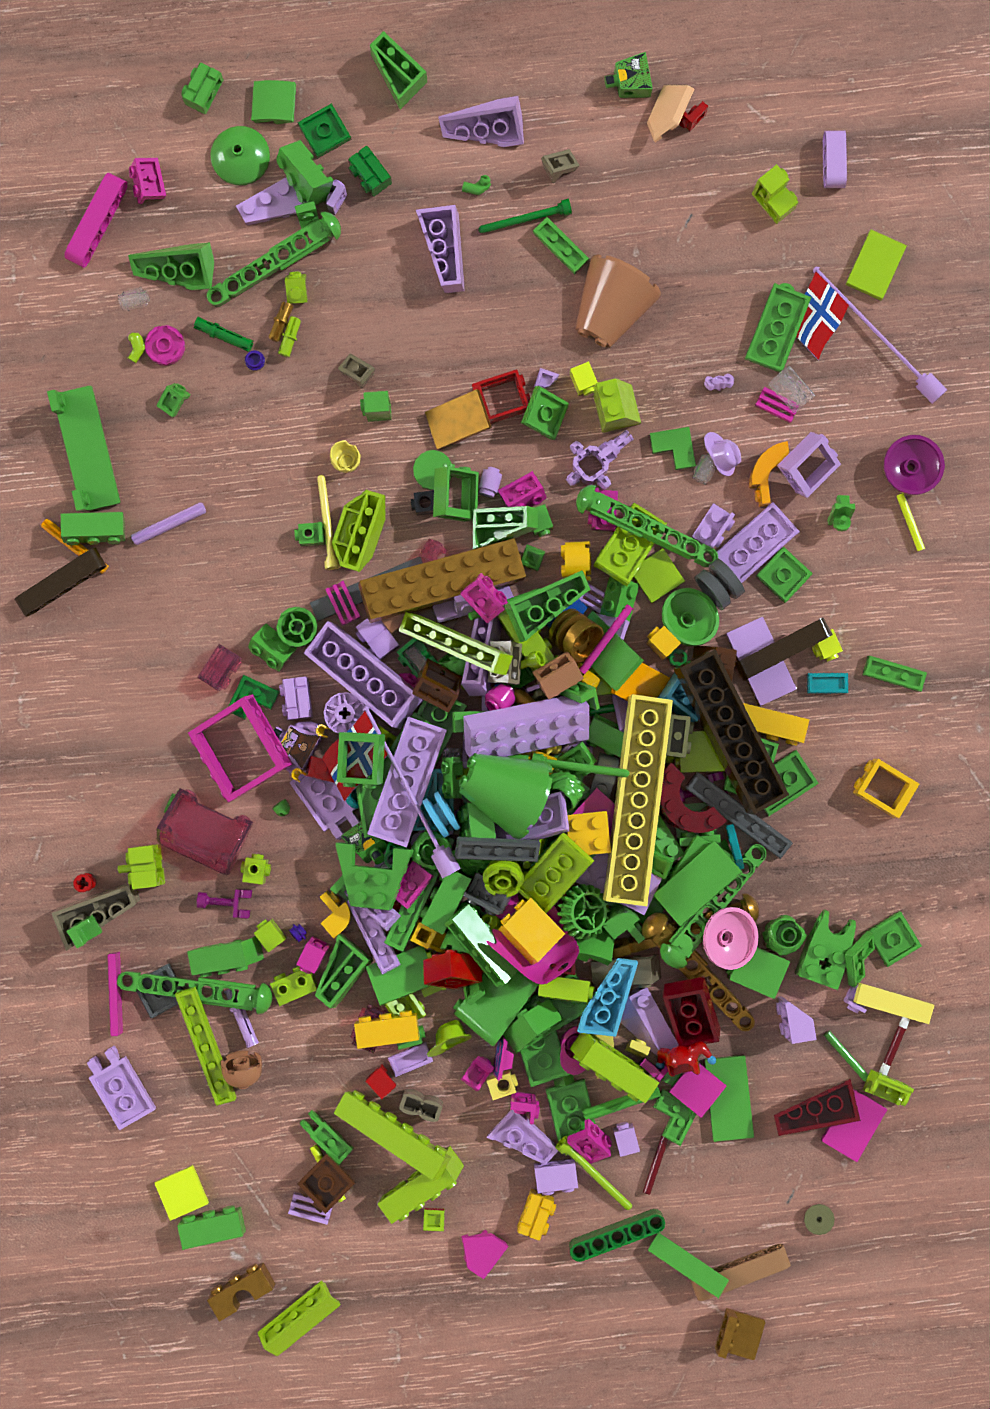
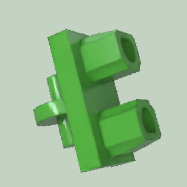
(841, 513)

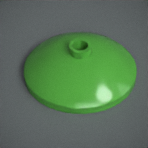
(244, 166)
(697, 610)

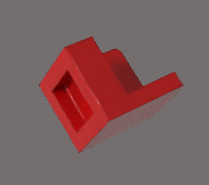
(380, 1081)

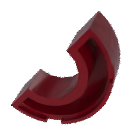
(677, 814)

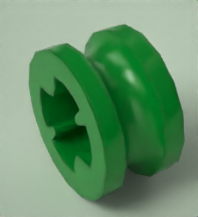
(677, 663)

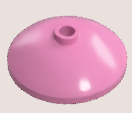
(739, 939)

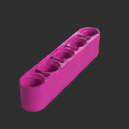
(96, 220)

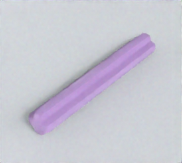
(168, 523)

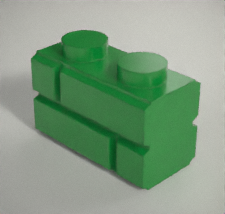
(370, 171)

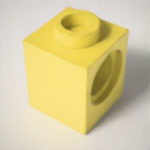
(496, 1091)

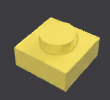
(638, 1048)

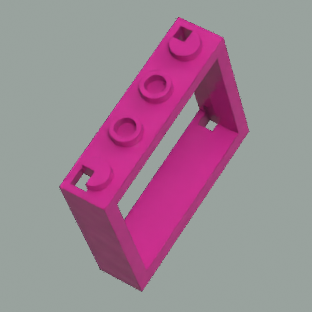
(266, 736)

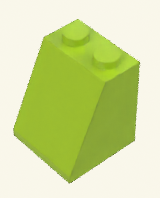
(615, 405)

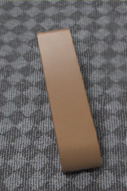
(748, 1269)

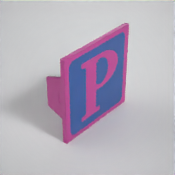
(503, 1058)

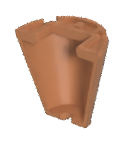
(613, 299)

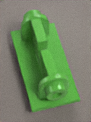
(450, 768)

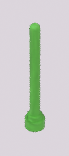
(582, 767)

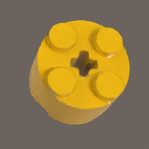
(576, 559)

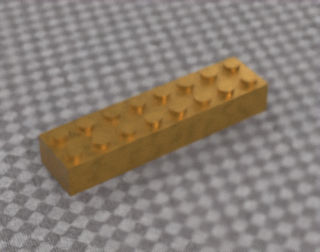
(439, 580)

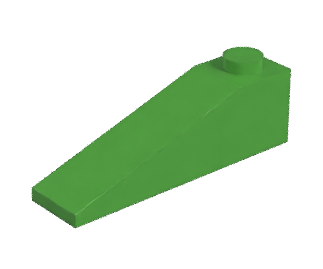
(180, 265)

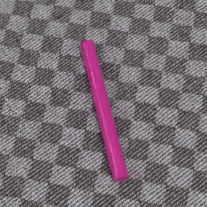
(605, 639)

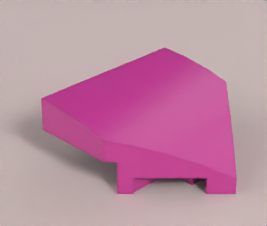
(482, 1252)

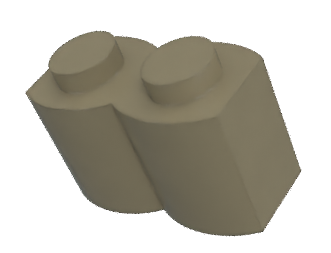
(425, 1106)

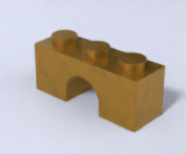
(255, 1281)

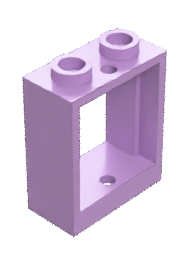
(799, 454)

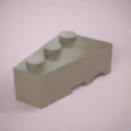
(646, 973)

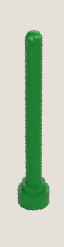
(562, 208)

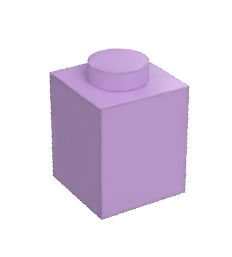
(626, 1139)

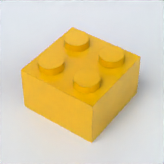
(590, 832)

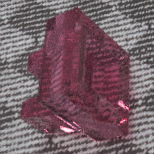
(432, 549)

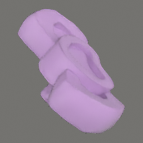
(719, 382)

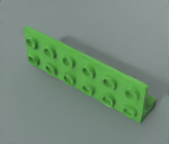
(85, 448)

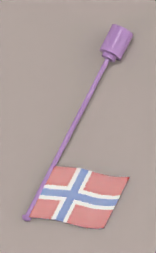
(824, 317)
(360, 766)

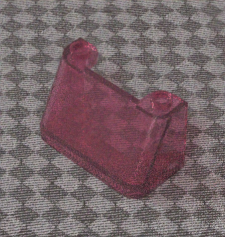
(202, 832)

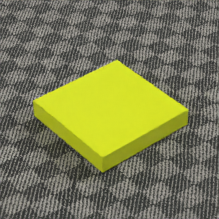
(181, 1192)

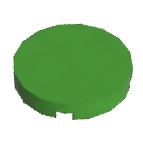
(425, 467)

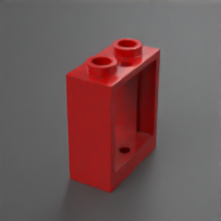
(501, 379)

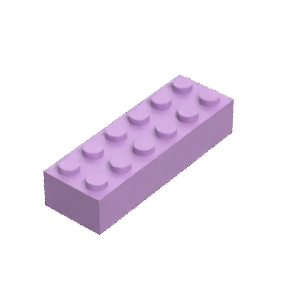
(363, 674)
(526, 727)

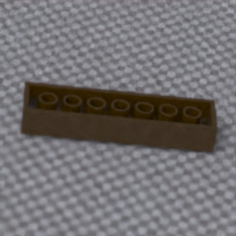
(731, 732)

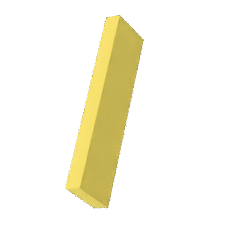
(893, 1003)

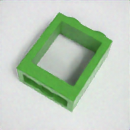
(469, 493)
(378, 759)

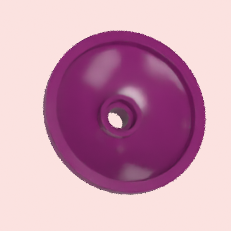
(926, 462)

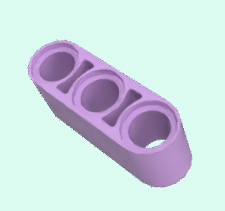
(834, 159)

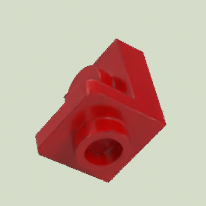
(694, 116)

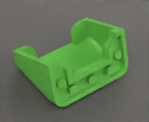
(497, 1008)

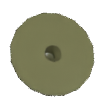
(819, 1219)

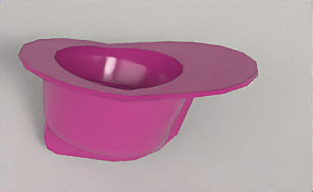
(567, 1060)

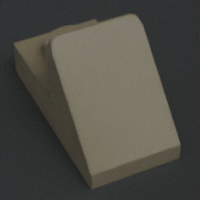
(559, 163)
(357, 370)

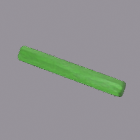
(614, 1105)

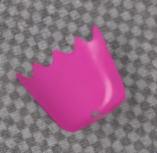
(562, 952)

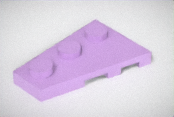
(270, 203)
(518, 1134)

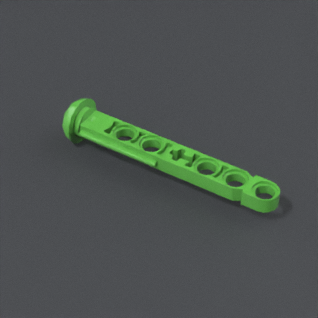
(319, 234)
(599, 504)
(682, 945)
(248, 995)

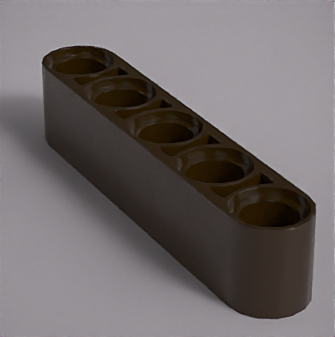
(60, 582)
(783, 649)

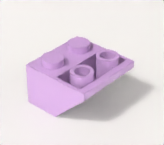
(795, 1024)

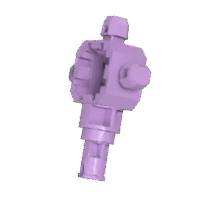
(604, 453)

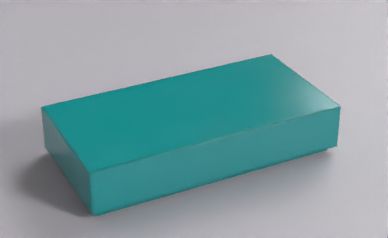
(827, 683)
(736, 852)

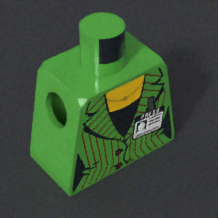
(631, 77)
(367, 848)

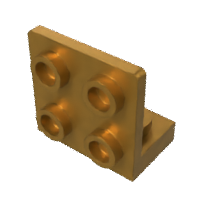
(739, 1335)

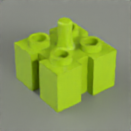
(145, 865)

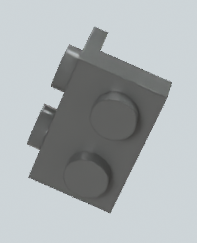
(480, 896)

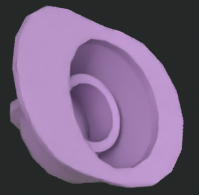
(723, 452)

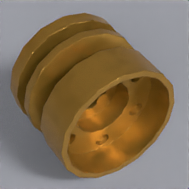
(575, 634)

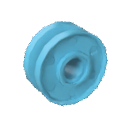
(441, 814)

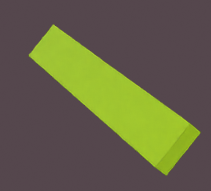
(204, 1044)

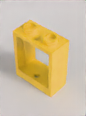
(902, 799)

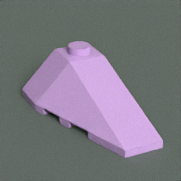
(489, 122)
(646, 1021)

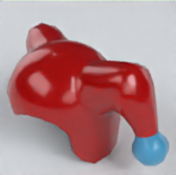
(683, 1058)

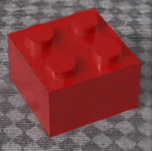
(451, 970)

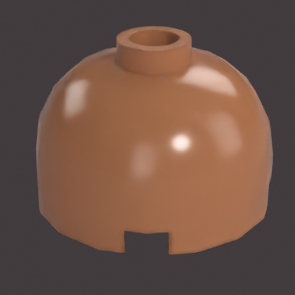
(241, 1069)

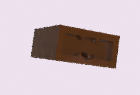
(431, 679)

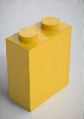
(530, 930)

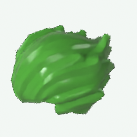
(570, 785)
(424, 848)
(784, 935)

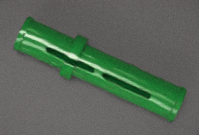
(214, 330)

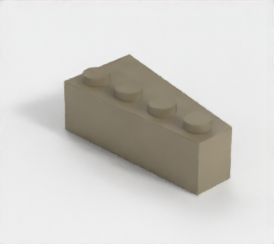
(103, 906)

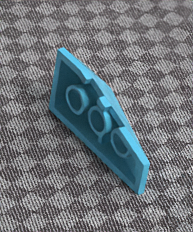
(606, 1008)

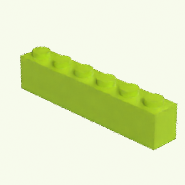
(456, 643)
(393, 1135)

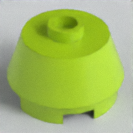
(503, 877)

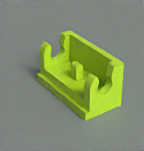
(887, 1088)

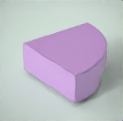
(545, 378)

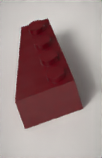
(823, 1110)

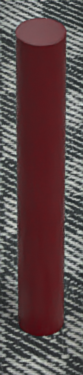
(655, 1165)

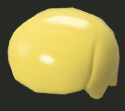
(344, 456)

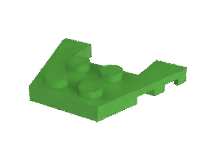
(372, 885)

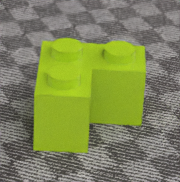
(773, 195)

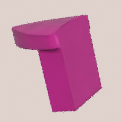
(649, 1067)

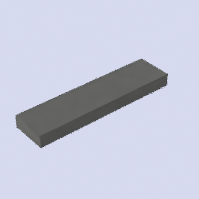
(497, 849)

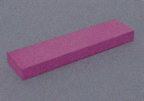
(115, 994)

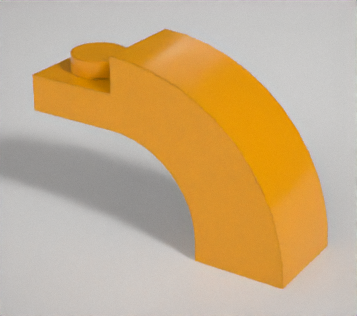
(762, 468)

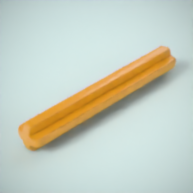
(55, 531)

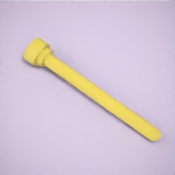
(331, 561)

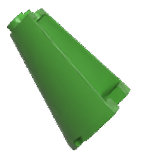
(508, 790)

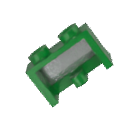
(415, 655)

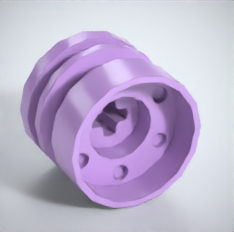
(336, 705)

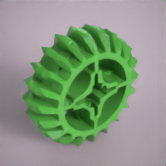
(578, 908)

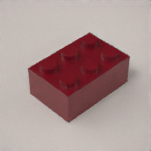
(691, 1011)

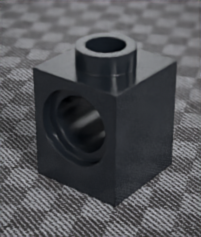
(415, 503)

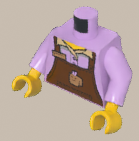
(300, 743)

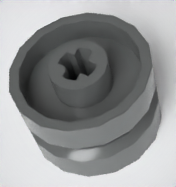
(719, 584)

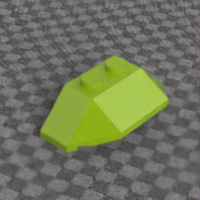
(359, 530)

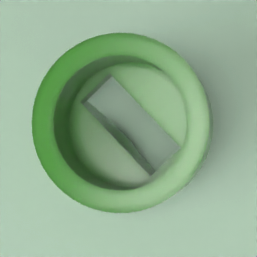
(282, 808)

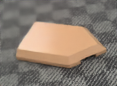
(669, 109)

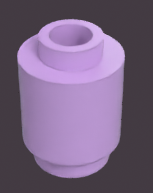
(489, 482)

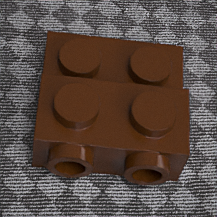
(325, 1184)

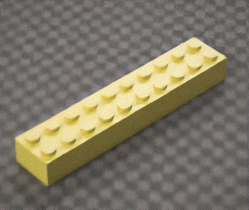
(637, 800)

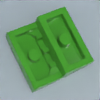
(273, 101)
(596, 948)

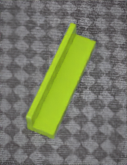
(298, 1319)

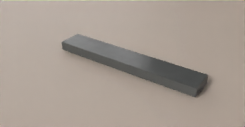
(323, 607)
(735, 813)

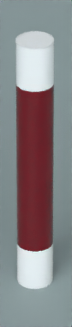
(894, 1046)

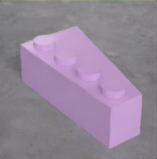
(444, 242)

